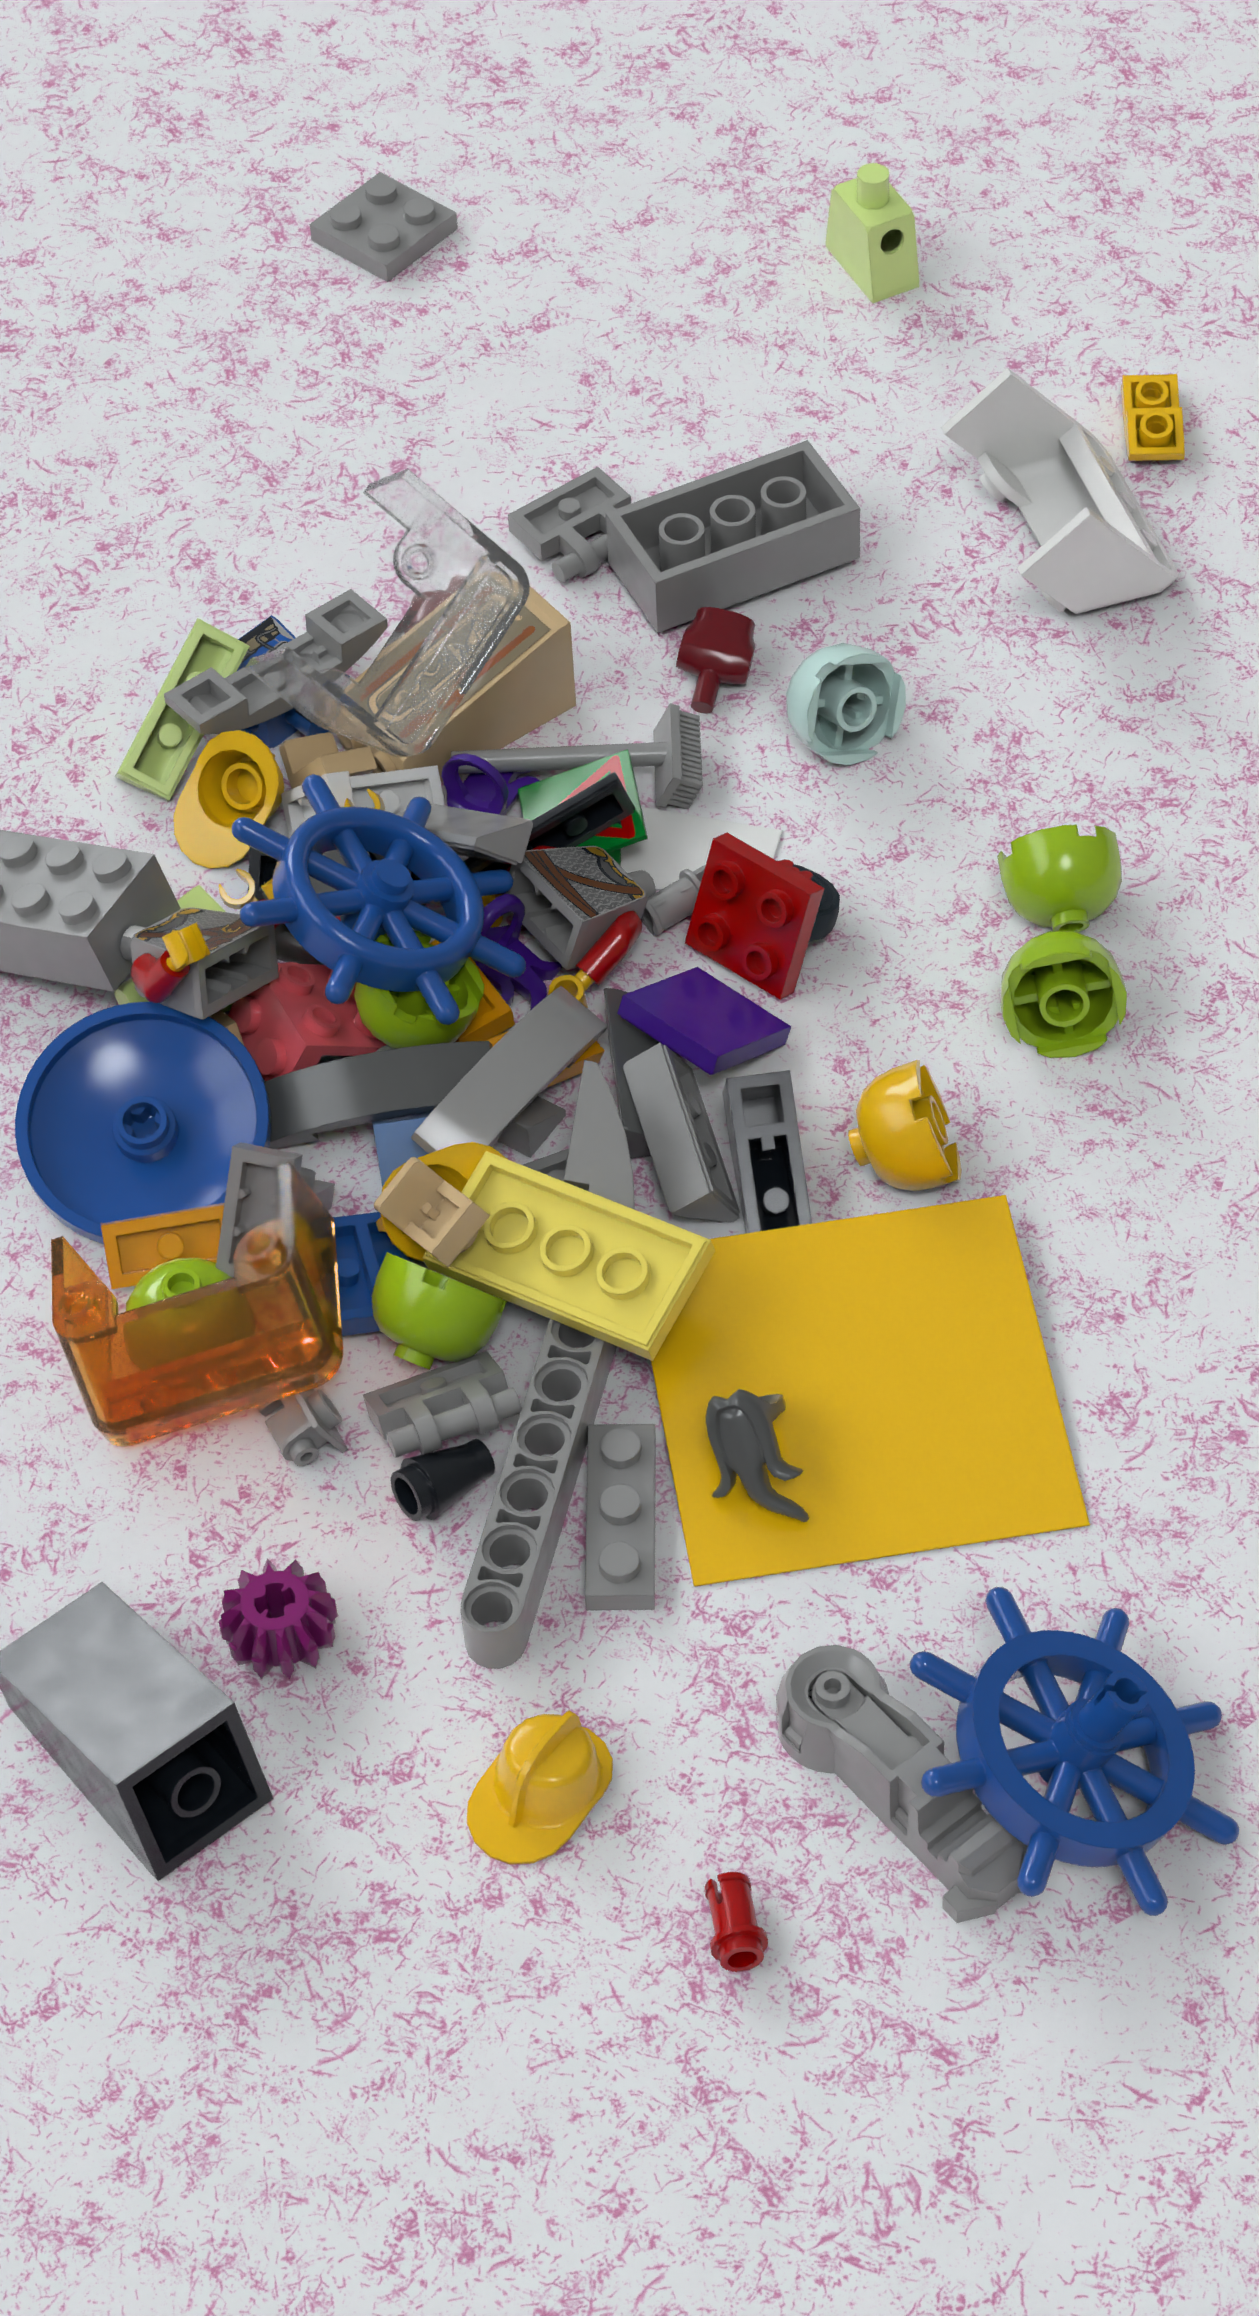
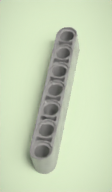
(533, 1483)

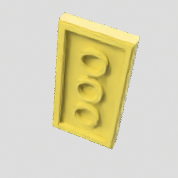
(577, 1256)

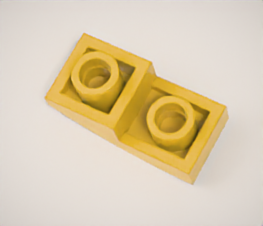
(1152, 417)

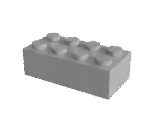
(733, 535)
(71, 906)

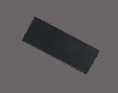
(573, 820)

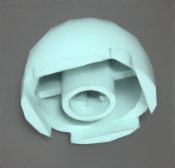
(845, 702)

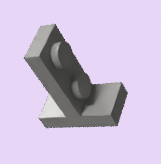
(254, 1195)

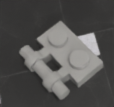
(565, 518)
(442, 1404)

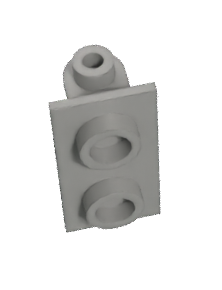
(304, 1425)

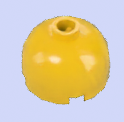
(905, 1130)

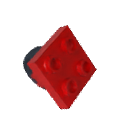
(760, 914)

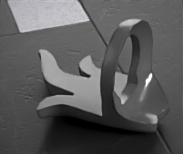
(743, 1443)

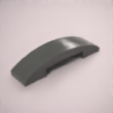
(366, 1089)

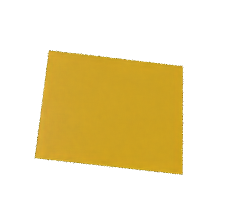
(903, 1384)

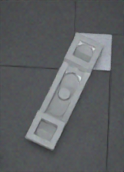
(334, 639)
(512, 1073)

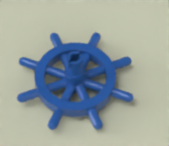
(378, 899)
(1074, 1750)

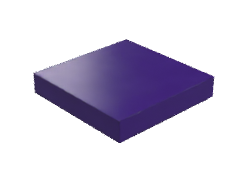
(703, 1020)

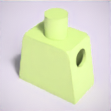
(873, 234)

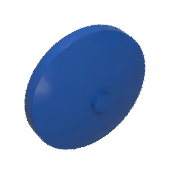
(137, 1115)

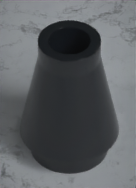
(439, 1479)

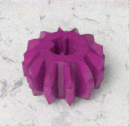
(278, 1618)

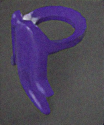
(482, 792)
(531, 982)

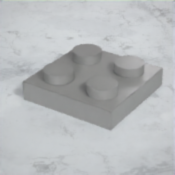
(383, 226)

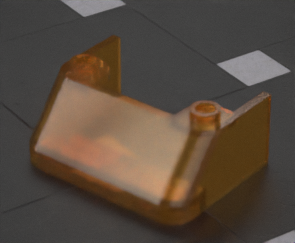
(212, 1347)

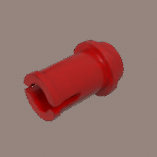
(737, 1937)

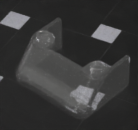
(461, 613)

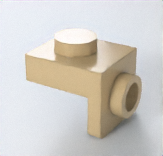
(320, 756)
(431, 1211)

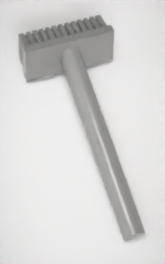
(673, 753)

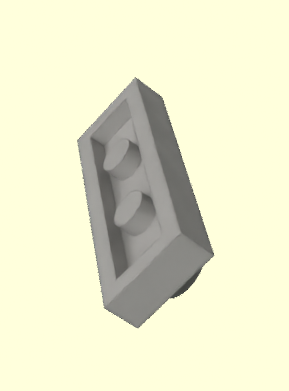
(620, 1517)

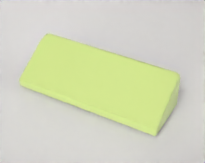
(165, 739)

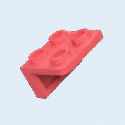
(294, 1024)

